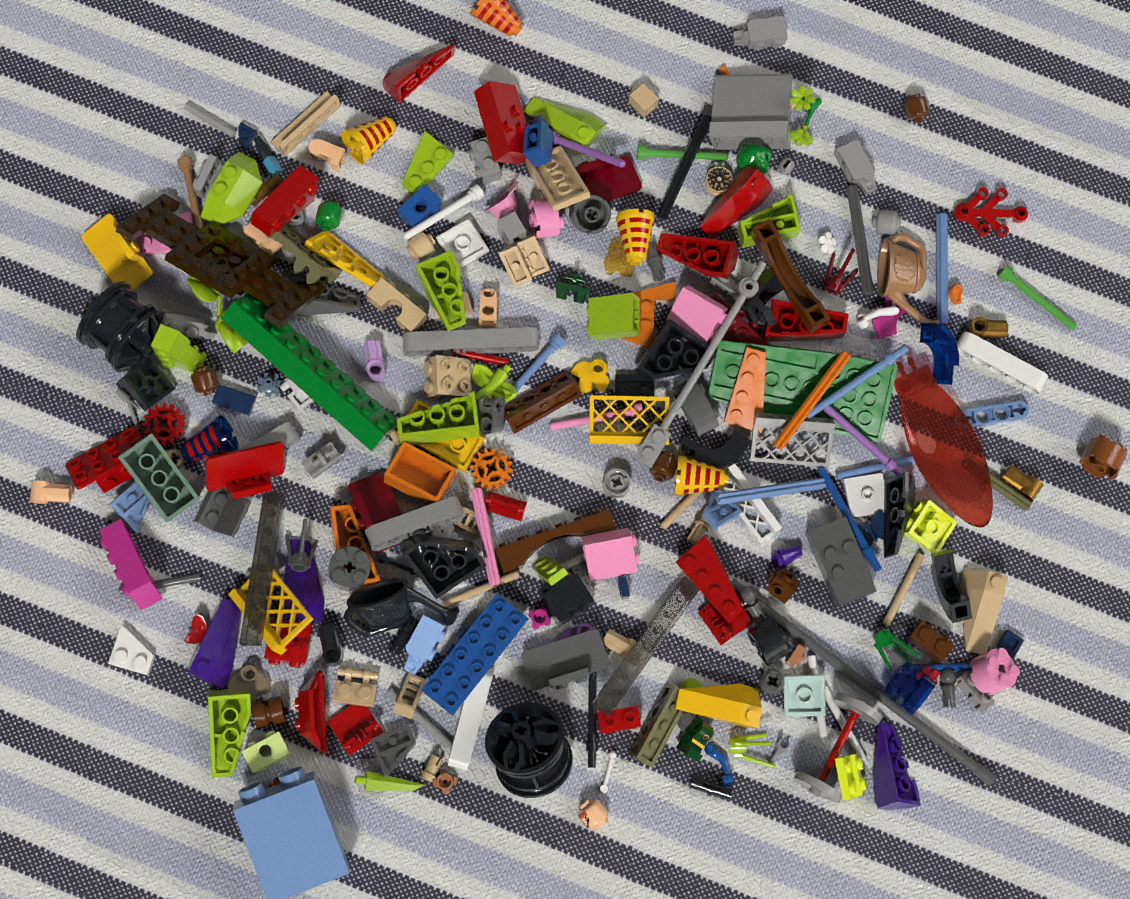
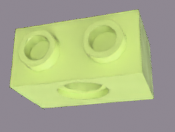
(279, 752)

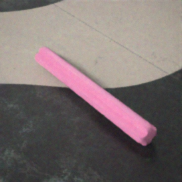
(485, 536)

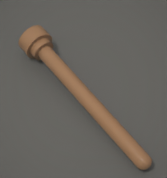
(185, 165)

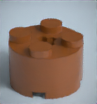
(1103, 457)

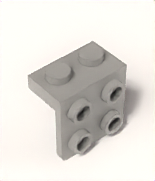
(208, 175)

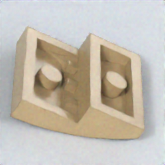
(524, 260)

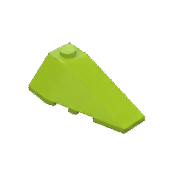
(568, 122)
(443, 287)
(228, 721)

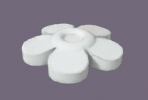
(827, 243)

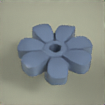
(269, 384)

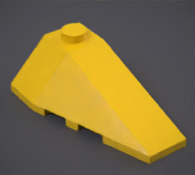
(726, 703)

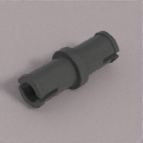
(654, 262)

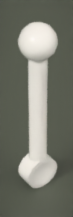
(603, 788)

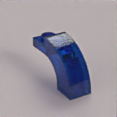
(944, 351)

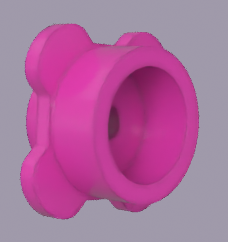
(536, 623)

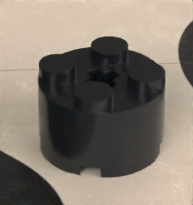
(769, 641)

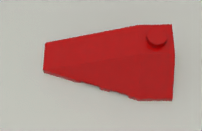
(740, 199)

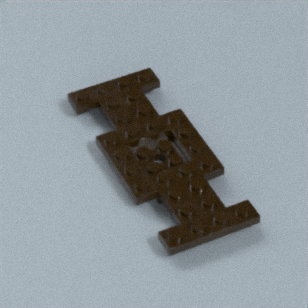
(198, 256)

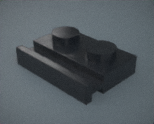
(633, 386)

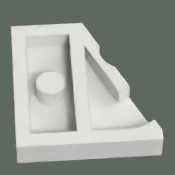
(131, 654)

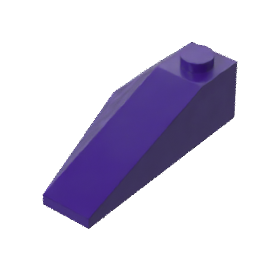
(304, 586)
(216, 650)

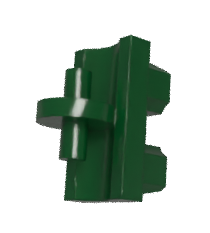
(563, 287)

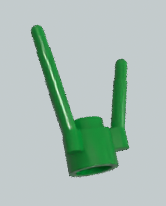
(887, 639)

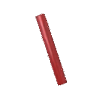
(482, 357)

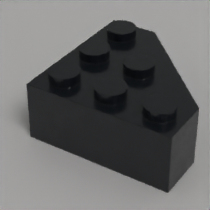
(671, 353)
(442, 561)

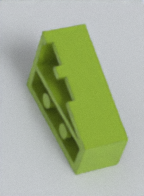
(175, 350)

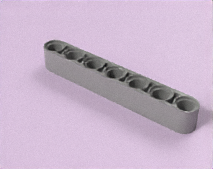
(475, 340)

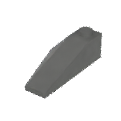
(329, 302)

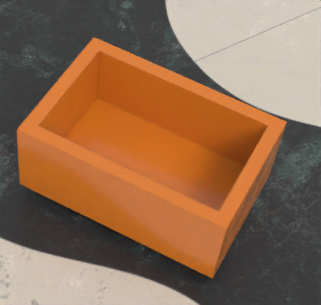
(419, 474)

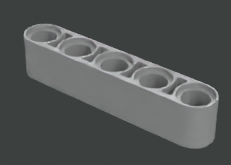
(285, 433)
(415, 522)

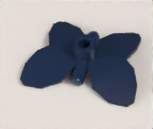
(874, 529)

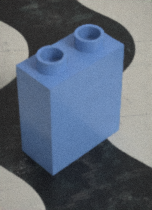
(290, 834)

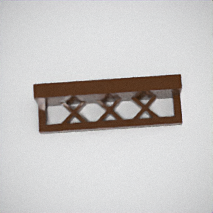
(542, 403)

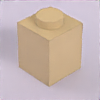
(643, 100)

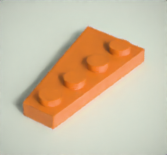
(748, 390)

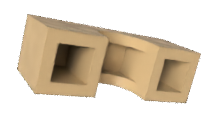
(385, 294)

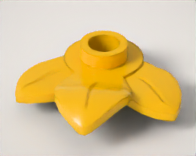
(589, 377)

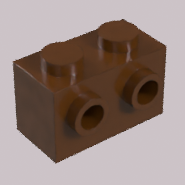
(930, 642)

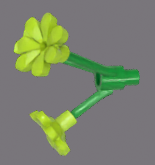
(804, 100)

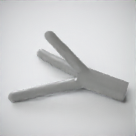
(130, 401)

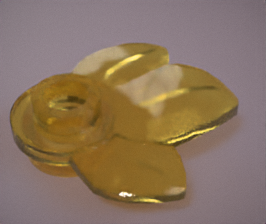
(617, 262)

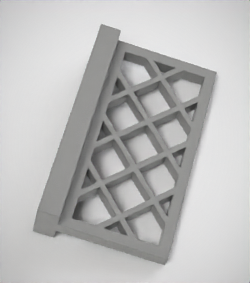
(779, 422)

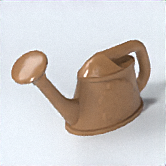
(902, 272)

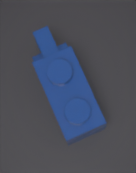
(538, 142)

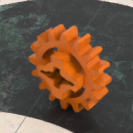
(484, 465)

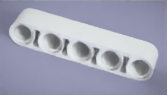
(1001, 363)
(469, 724)

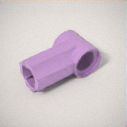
(374, 359)

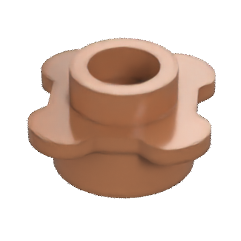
(451, 780)

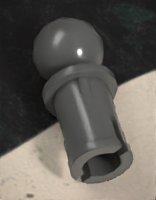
(748, 595)
(948, 677)

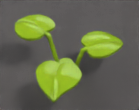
(208, 294)

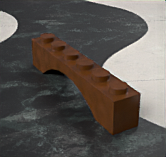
(802, 299)
(514, 555)

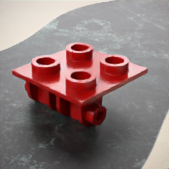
(720, 627)
(355, 727)

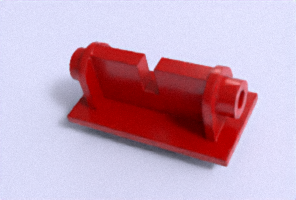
(505, 506)

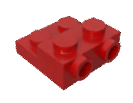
(296, 649)

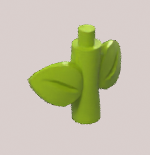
(493, 383)

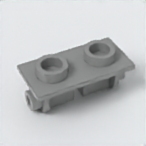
(723, 284)
(979, 700)

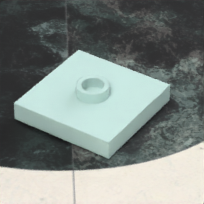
(804, 695)

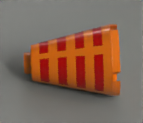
(498, 15)

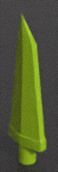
(377, 782)

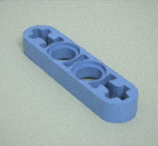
(991, 417)

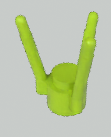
(739, 744)

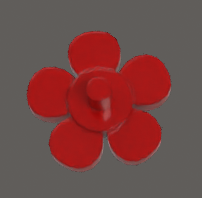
(932, 673)

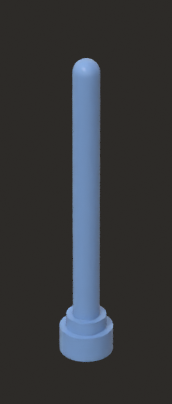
(556, 342)

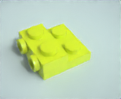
(929, 525)
(850, 776)

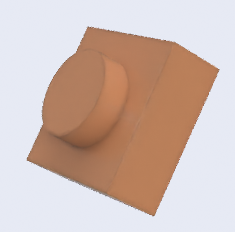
(796, 656)

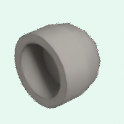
(789, 168)

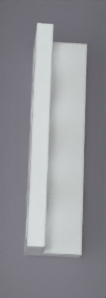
(757, 505)

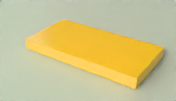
(455, 452)

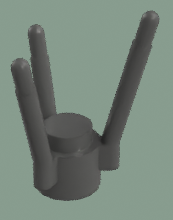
(300, 561)

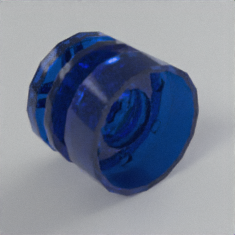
(907, 686)

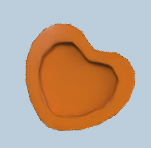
(955, 293)

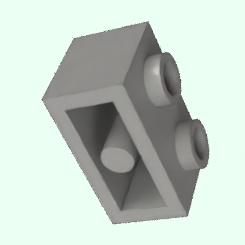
(485, 167)

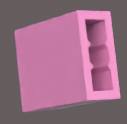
(698, 313)
(610, 554)

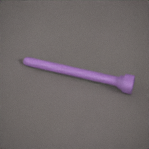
(557, 139)

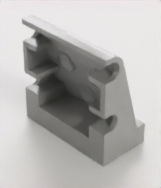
(751, 110)

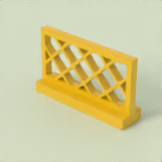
(623, 437)
(270, 635)

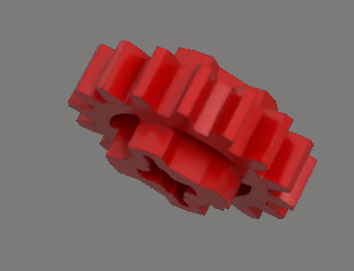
(170, 419)

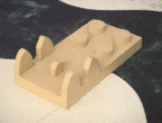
(559, 180)

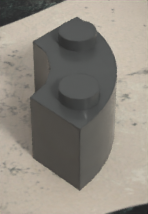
(697, 409)

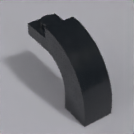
(756, 305)
(718, 457)
(949, 592)

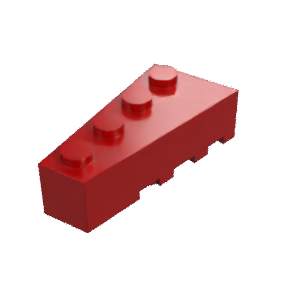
(286, 201)
(791, 328)
(709, 575)

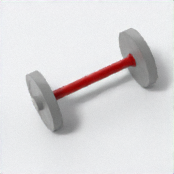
(857, 709)

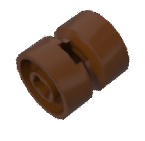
(268, 711)

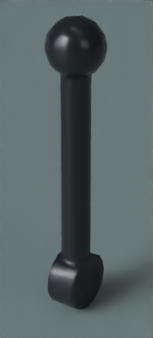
(382, 559)

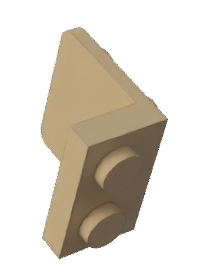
(447, 377)

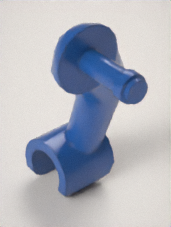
(715, 753)

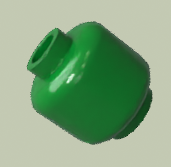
(328, 215)

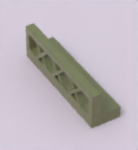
(657, 727)

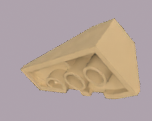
(985, 592)

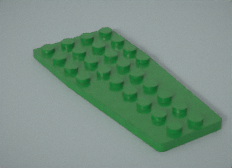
(795, 373)

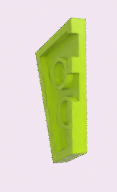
(426, 163)

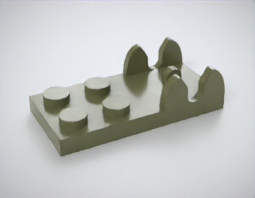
(294, 243)

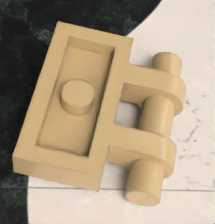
(355, 693)

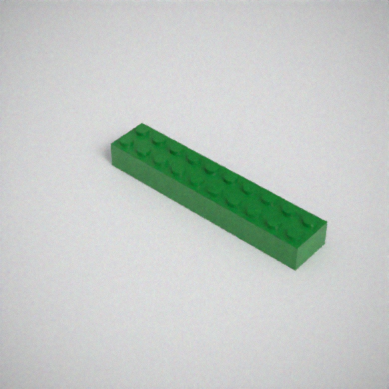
(311, 372)

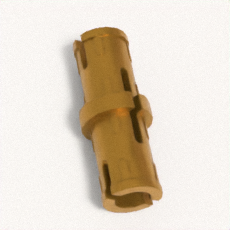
(266, 189)

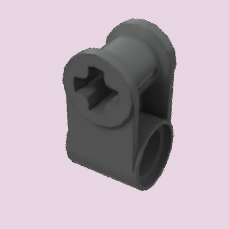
(492, 415)

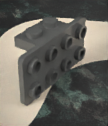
(565, 660)

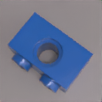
(423, 197)

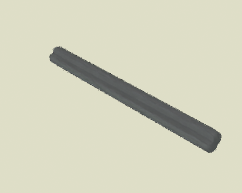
(860, 240)

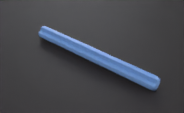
(942, 267)
(770, 490)

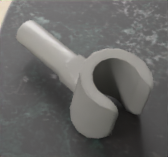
(778, 751)

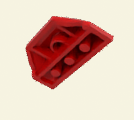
(313, 712)

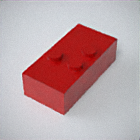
(502, 121)

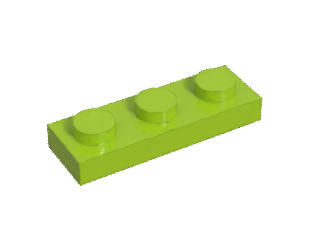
(549, 570)

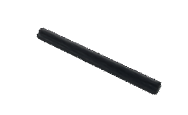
(684, 167)

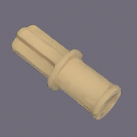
(699, 529)

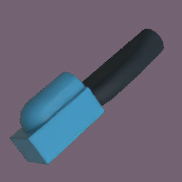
(270, 161)

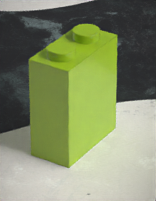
(614, 316)

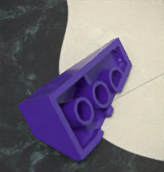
(892, 782)

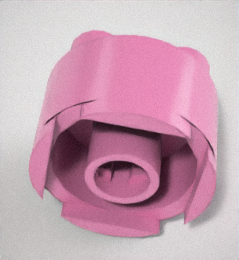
(543, 219)
(994, 671)

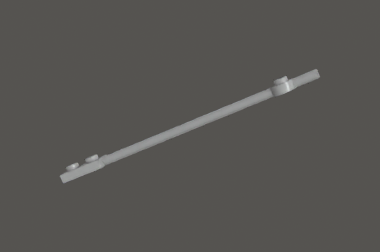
(658, 435)

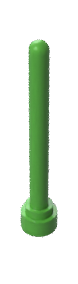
(645, 152)
(1008, 275)

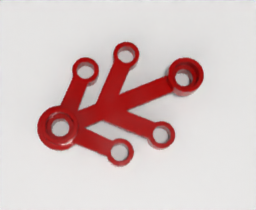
(987, 213)

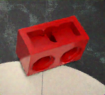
(619, 720)

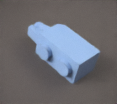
(423, 643)

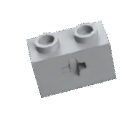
(510, 228)

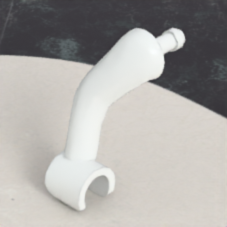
(887, 311)

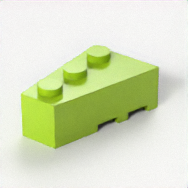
(781, 214)

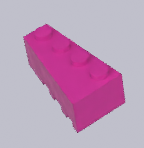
(129, 565)

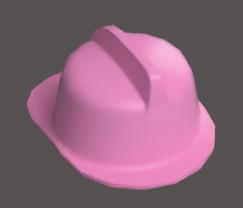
(505, 202)

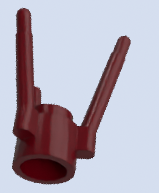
(835, 283)

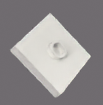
(463, 242)
(864, 494)

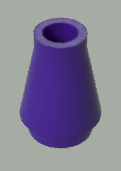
(785, 556)

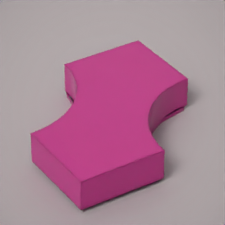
(886, 325)

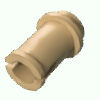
(431, 768)

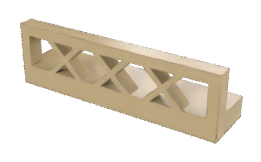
(306, 123)

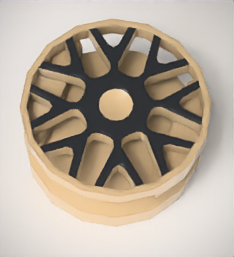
(718, 181)

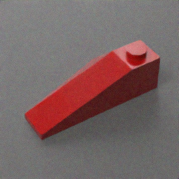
(410, 76)
(704, 255)

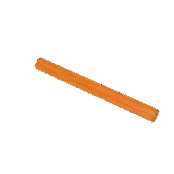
(812, 400)

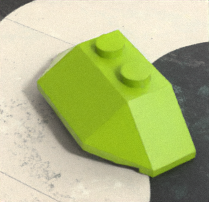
(232, 190)

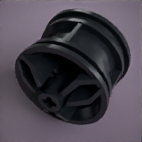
(119, 326)
(524, 769)

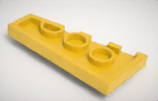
(339, 254)

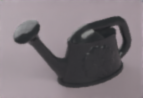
(387, 606)

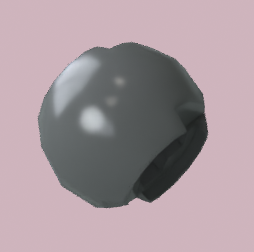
(779, 684)

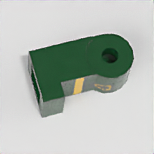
(695, 739)

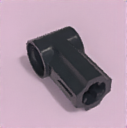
(330, 643)

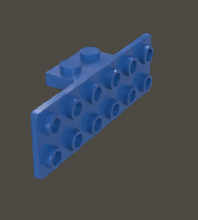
(474, 654)

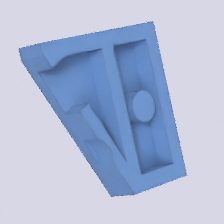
(131, 506)
(717, 514)

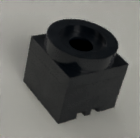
(566, 598)

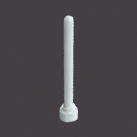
(474, 194)

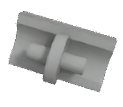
(321, 460)

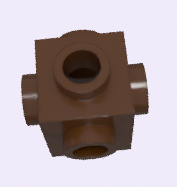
(782, 585)

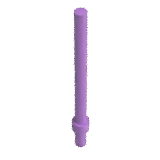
(889, 464)

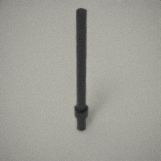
(591, 745)

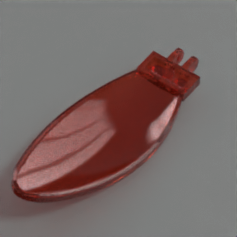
(944, 445)

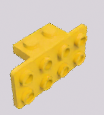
(116, 253)

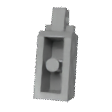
(762, 33)
(857, 166)

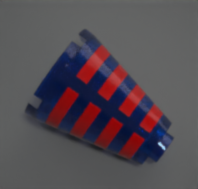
(210, 440)

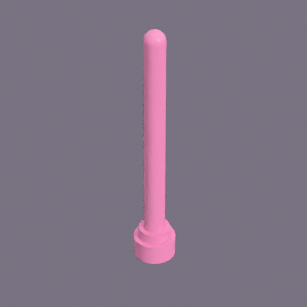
(585, 420)

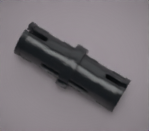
(403, 636)
(710, 788)

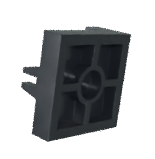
(146, 384)

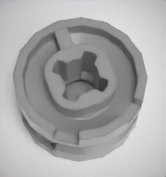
(616, 483)

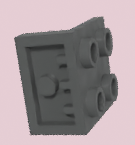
(222, 512)

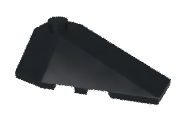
(898, 504)

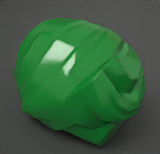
(754, 156)

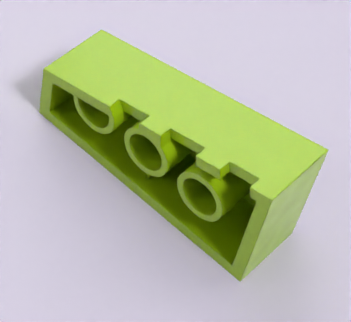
(441, 422)

